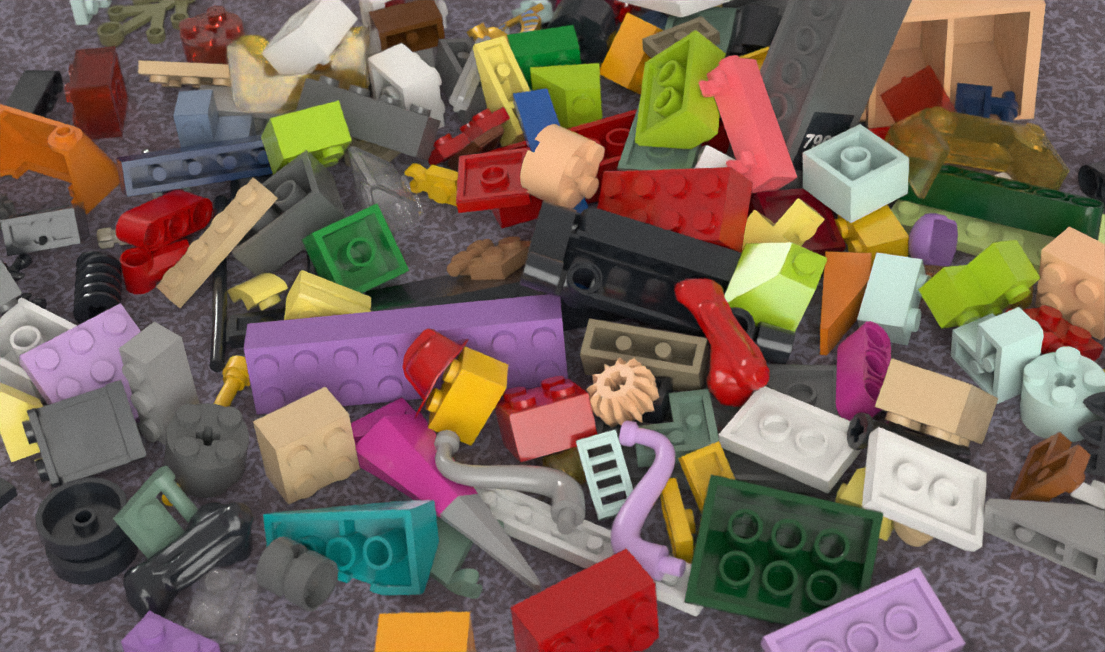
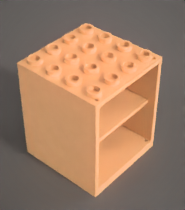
(968, 44)

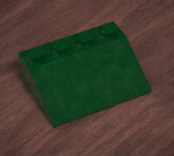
(778, 552)

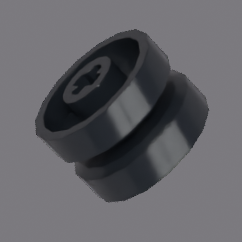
(80, 531)

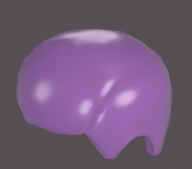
(933, 239)

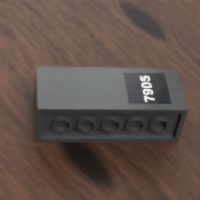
(826, 68)

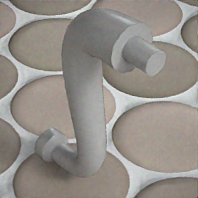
(566, 493)

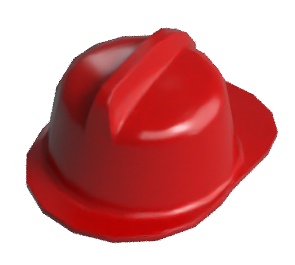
(427, 360)

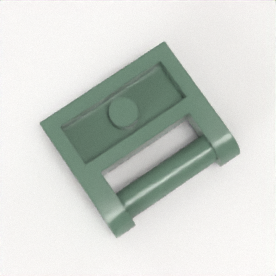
(147, 519)

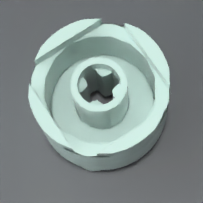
(1056, 390)

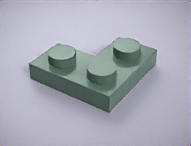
(691, 426)

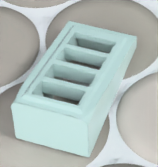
(609, 510)

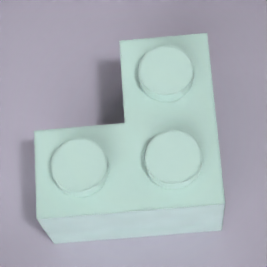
(997, 351)

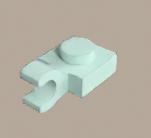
(545, 14)

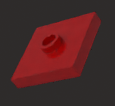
(491, 181)

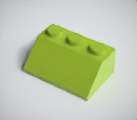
(671, 100)

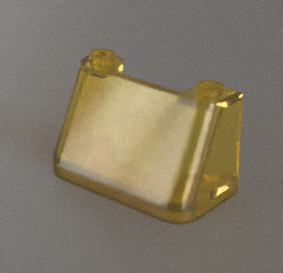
(261, 88)

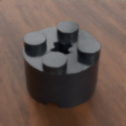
(593, 26)
(753, 29)

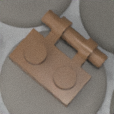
(490, 262)

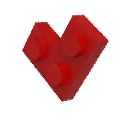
(481, 123)

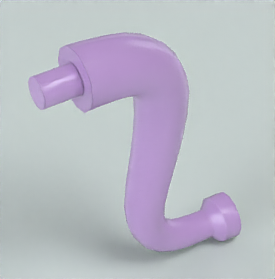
(634, 511)

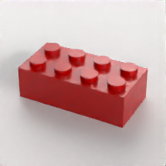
(691, 202)

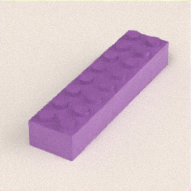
(364, 352)

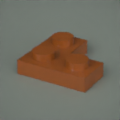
(1051, 470)

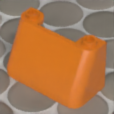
(55, 151)

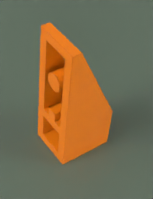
(843, 292)

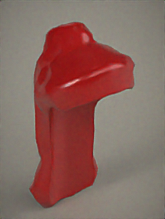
(735, 359)

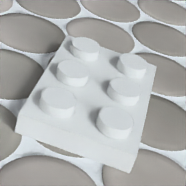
(790, 438)
(924, 490)

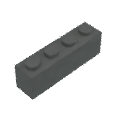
(374, 120)

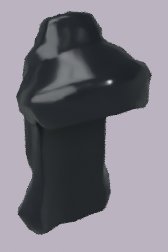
(213, 538)

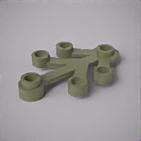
(114, 33)

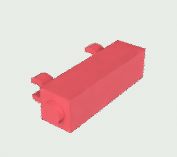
(750, 123)

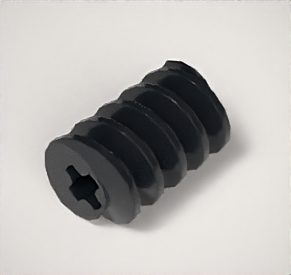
(96, 285)

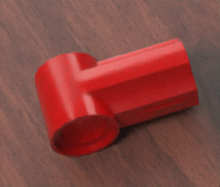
(145, 268)

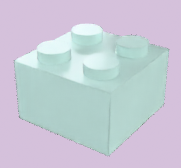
(855, 173)

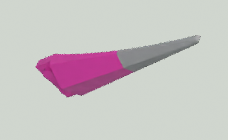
(403, 455)

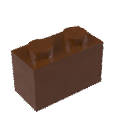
(413, 24)

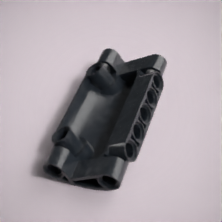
(634, 271)

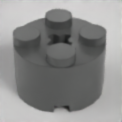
(206, 448)

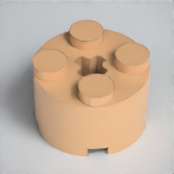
(562, 167)

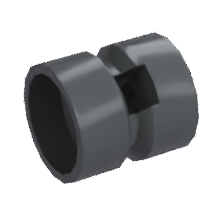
(297, 573)

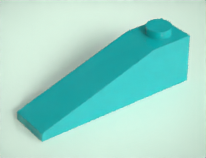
(372, 542)

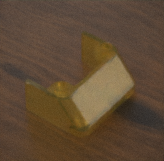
(978, 142)

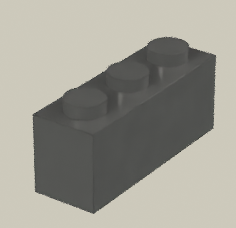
(449, 63)

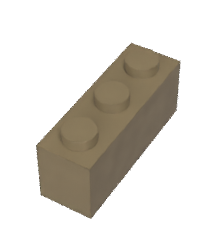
(662, 352)

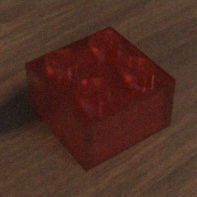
(97, 93)

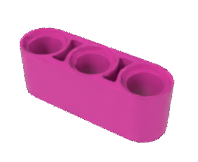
(861, 370)

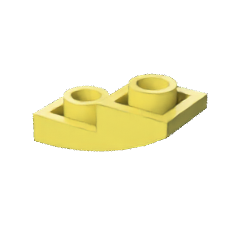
(259, 291)

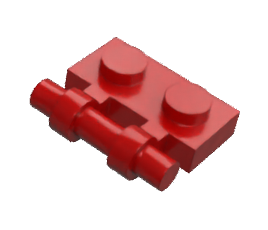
(1061, 333)

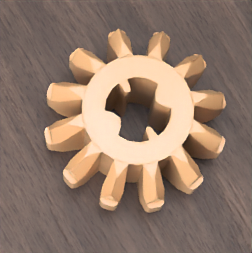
(623, 392)

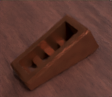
(483, 143)

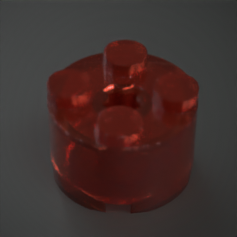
(208, 34)

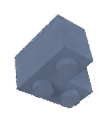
(200, 123)

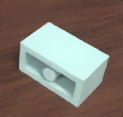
(894, 296)

